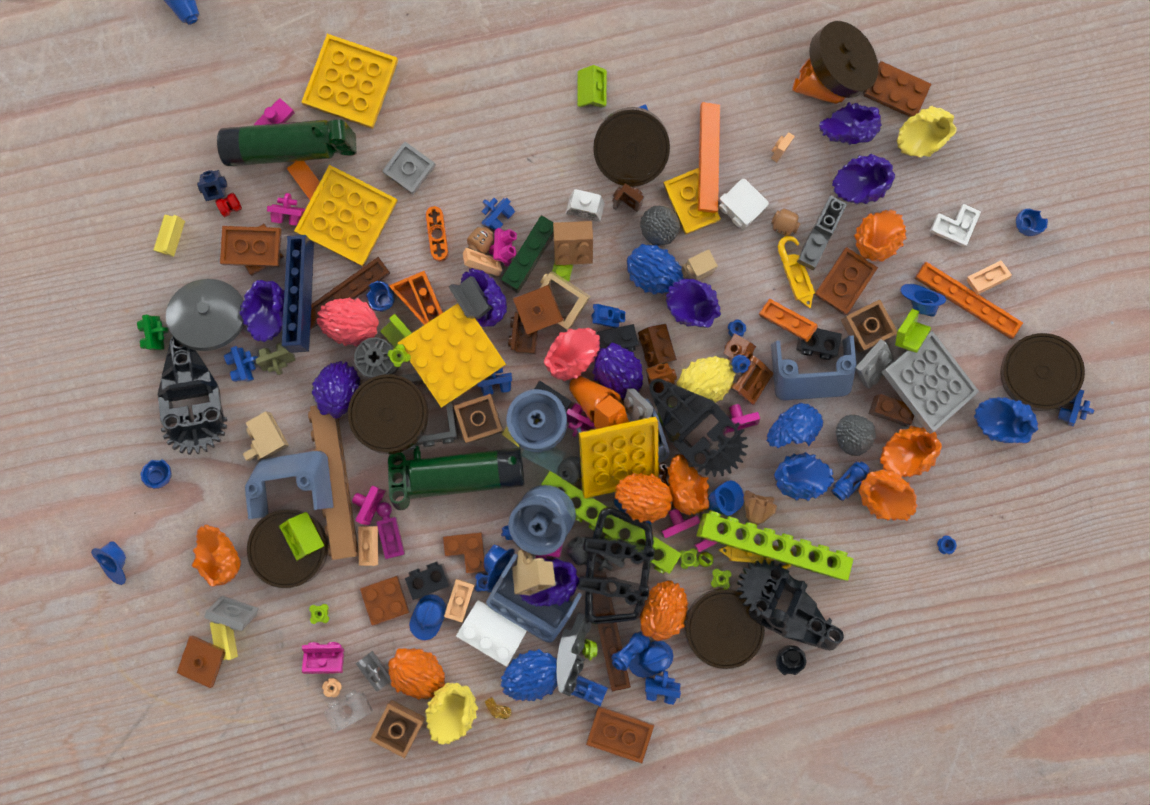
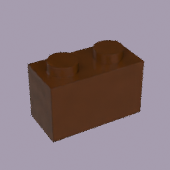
(891, 410)

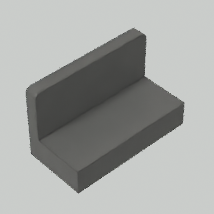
(471, 298)

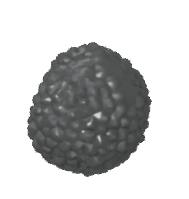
(659, 225)
(855, 434)

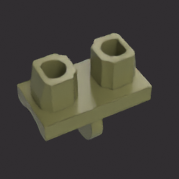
(276, 360)

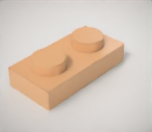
(781, 146)
(481, 262)
(989, 277)
(368, 545)
(459, 600)

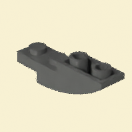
(821, 232)
(568, 659)

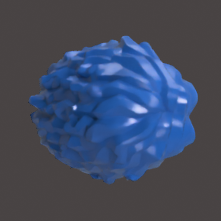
(653, 269)
(1006, 420)
(796, 424)
(803, 476)
(530, 676)

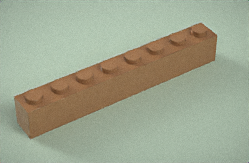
(340, 519)

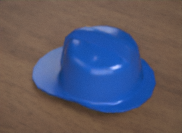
(923, 299)
(726, 498)
(111, 561)
(496, 562)
(427, 617)
(652, 660)

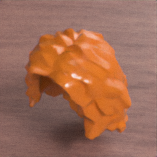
(880, 235)
(911, 451)
(687, 487)
(888, 495)
(644, 497)
(215, 556)
(664, 611)
(416, 673)

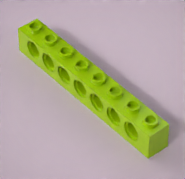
(670, 555)
(840, 566)

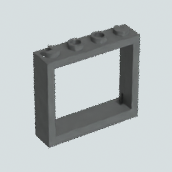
(446, 437)

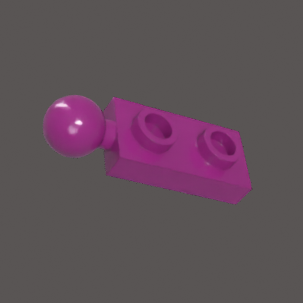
(389, 532)

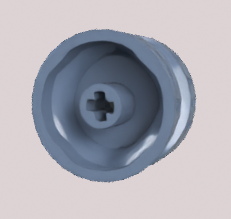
(522, 416)
(542, 520)

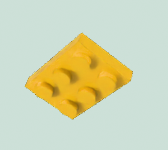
(684, 199)

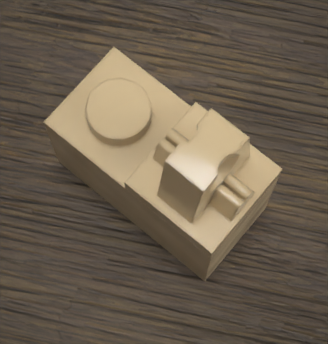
(699, 266)
(267, 437)
(532, 575)

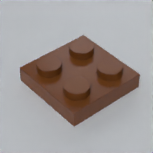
(384, 600)

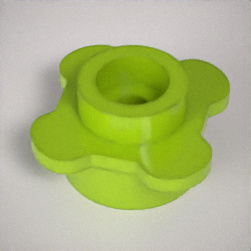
(393, 354)
(688, 563)
(716, 581)
(323, 609)
(590, 649)

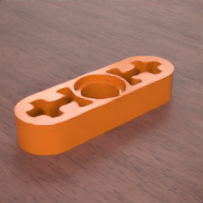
(440, 219)

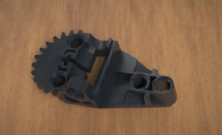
(187, 382)
(689, 414)
(801, 615)

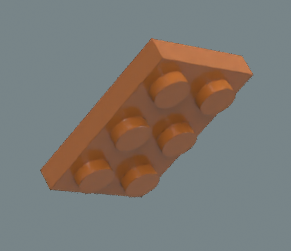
(898, 90)
(250, 246)
(846, 281)
(620, 734)

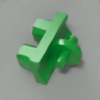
(153, 332)

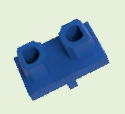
(502, 207)
(608, 316)
(244, 364)
(502, 379)
(1071, 415)
(663, 686)
(589, 690)

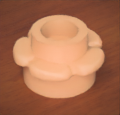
(336, 685)

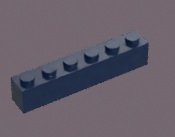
(298, 294)

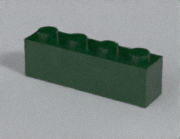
(529, 254)

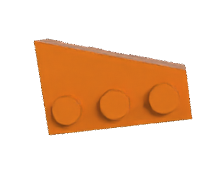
(418, 296)
(609, 413)

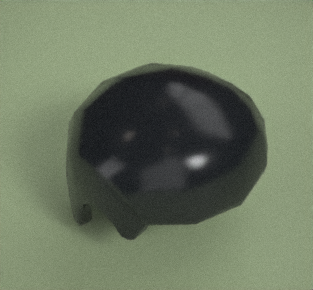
(791, 660)

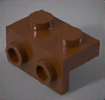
(630, 196)
(520, 341)
(656, 345)

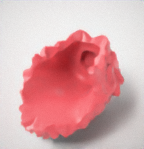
(348, 321)
(572, 353)

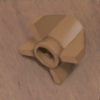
(758, 507)

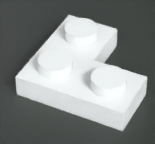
(956, 230)

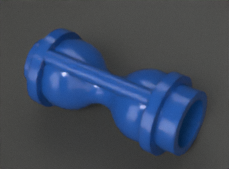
(844, 487)
(636, 645)

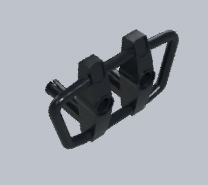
(638, 553)

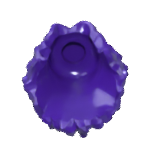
(852, 124)
(864, 179)
(493, 294)
(693, 303)
(263, 310)
(618, 369)
(335, 388)
(565, 586)

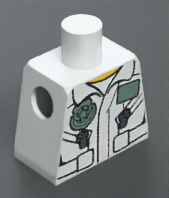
(585, 205)

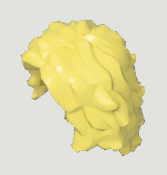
(926, 132)
(708, 377)
(450, 713)

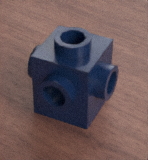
(212, 185)

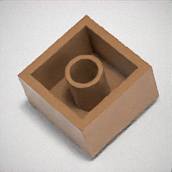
(573, 242)
(869, 325)
(478, 418)
(397, 728)

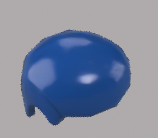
(1030, 222)
(380, 296)
(156, 474)

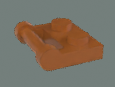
(756, 382)

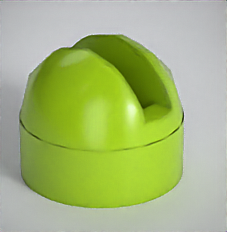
(709, 556)

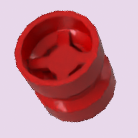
(228, 204)

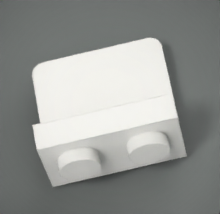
(742, 203)

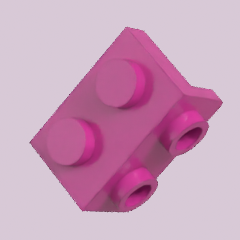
(322, 658)

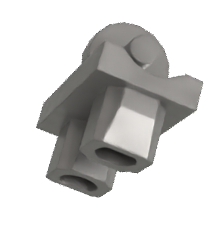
(374, 671)

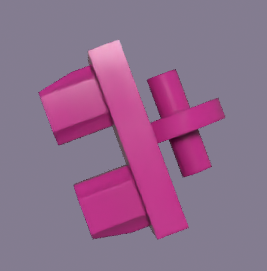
(278, 211)
(502, 248)
(576, 420)

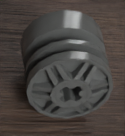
(369, 349)

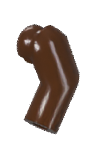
(662, 470)

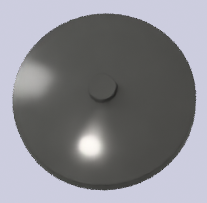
(205, 314)

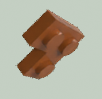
(471, 546)

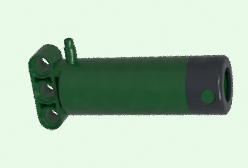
(285, 142)
(452, 474)

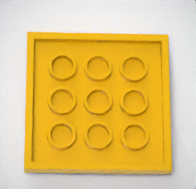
(349, 81)
(346, 215)
(452, 354)
(616, 452)

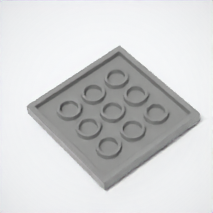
(930, 383)

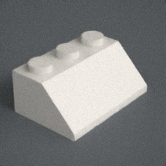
(491, 633)

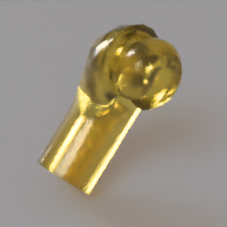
(497, 711)

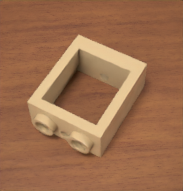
(580, 304)

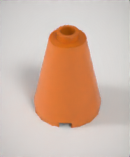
(810, 85)
(590, 394)

